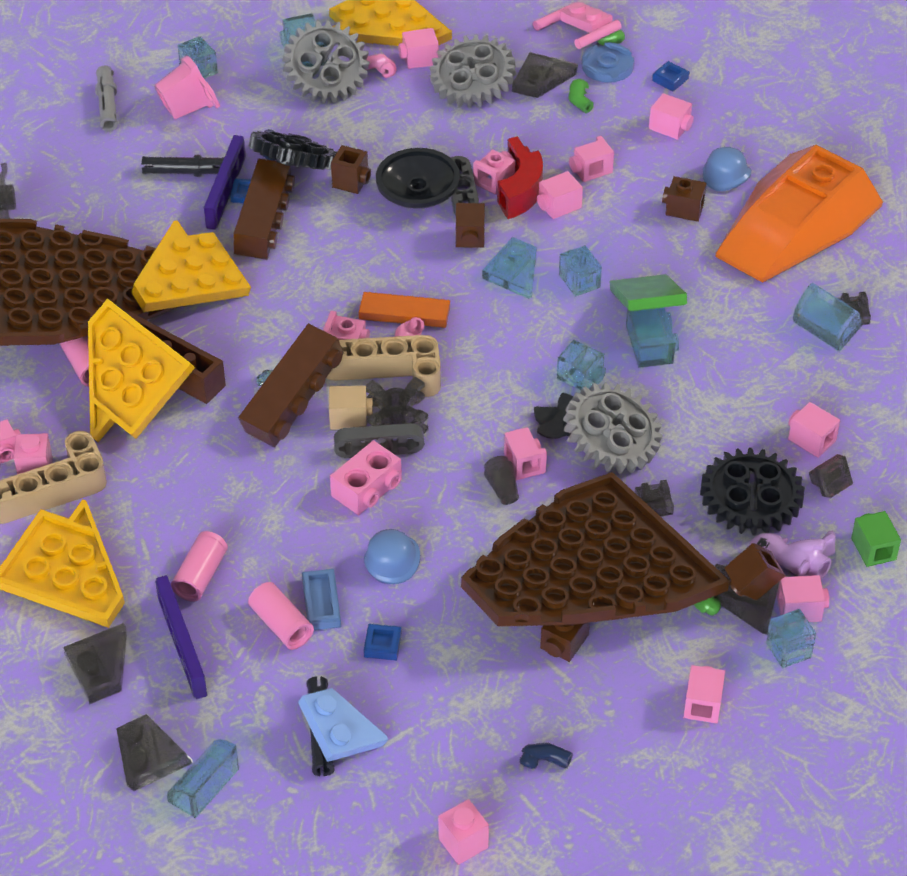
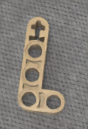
(391, 357)
(55, 483)

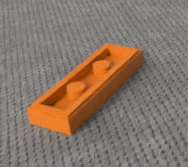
(403, 308)

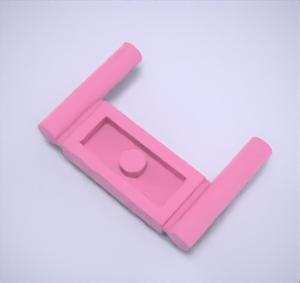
(584, 17)

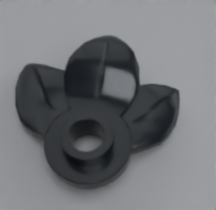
(551, 418)

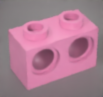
(366, 477)

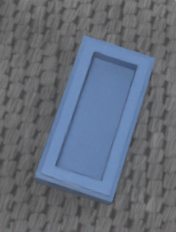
(321, 599)

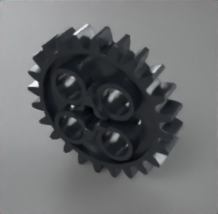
(292, 149)
(775, 491)

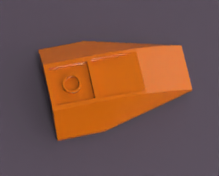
(798, 212)

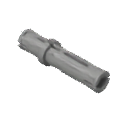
(106, 91)

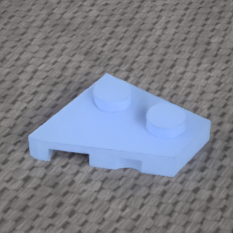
(339, 725)

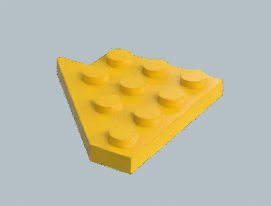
(386, 20)
(188, 272)
(128, 372)
(64, 567)

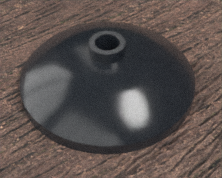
(417, 177)

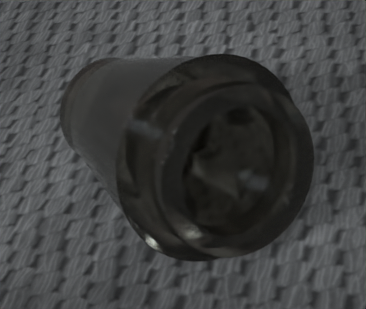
(502, 478)

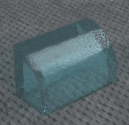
(826, 317)
(205, 778)

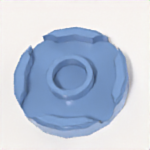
(607, 62)

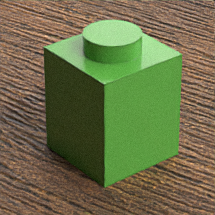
(876, 538)

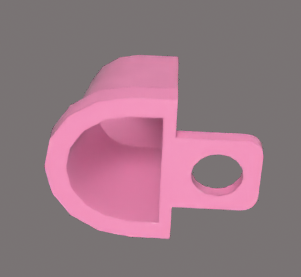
(185, 90)

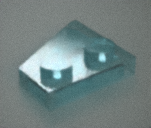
(513, 267)

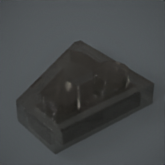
(542, 74)
(749, 610)
(99, 662)
(148, 752)

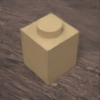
(349, 407)

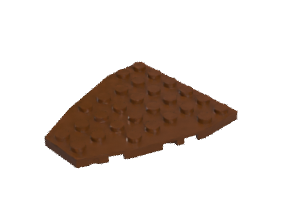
(61, 279)
(589, 561)

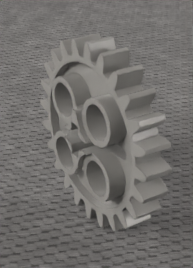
(304, 49)
(472, 71)
(612, 428)

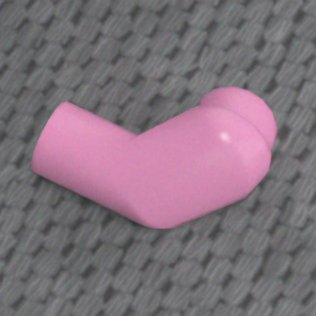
(382, 64)
(410, 328)

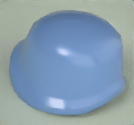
(726, 169)
(392, 556)

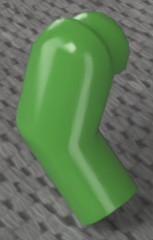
(577, 97)

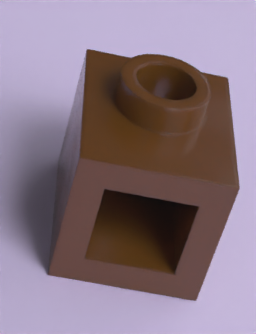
(350, 169)
(684, 198)
(470, 225)
(754, 572)
(563, 640)

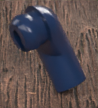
(547, 752)

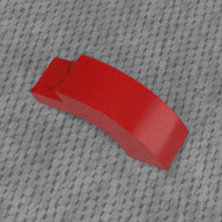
(520, 190)

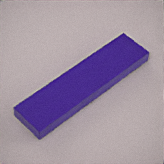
(224, 182)
(181, 637)

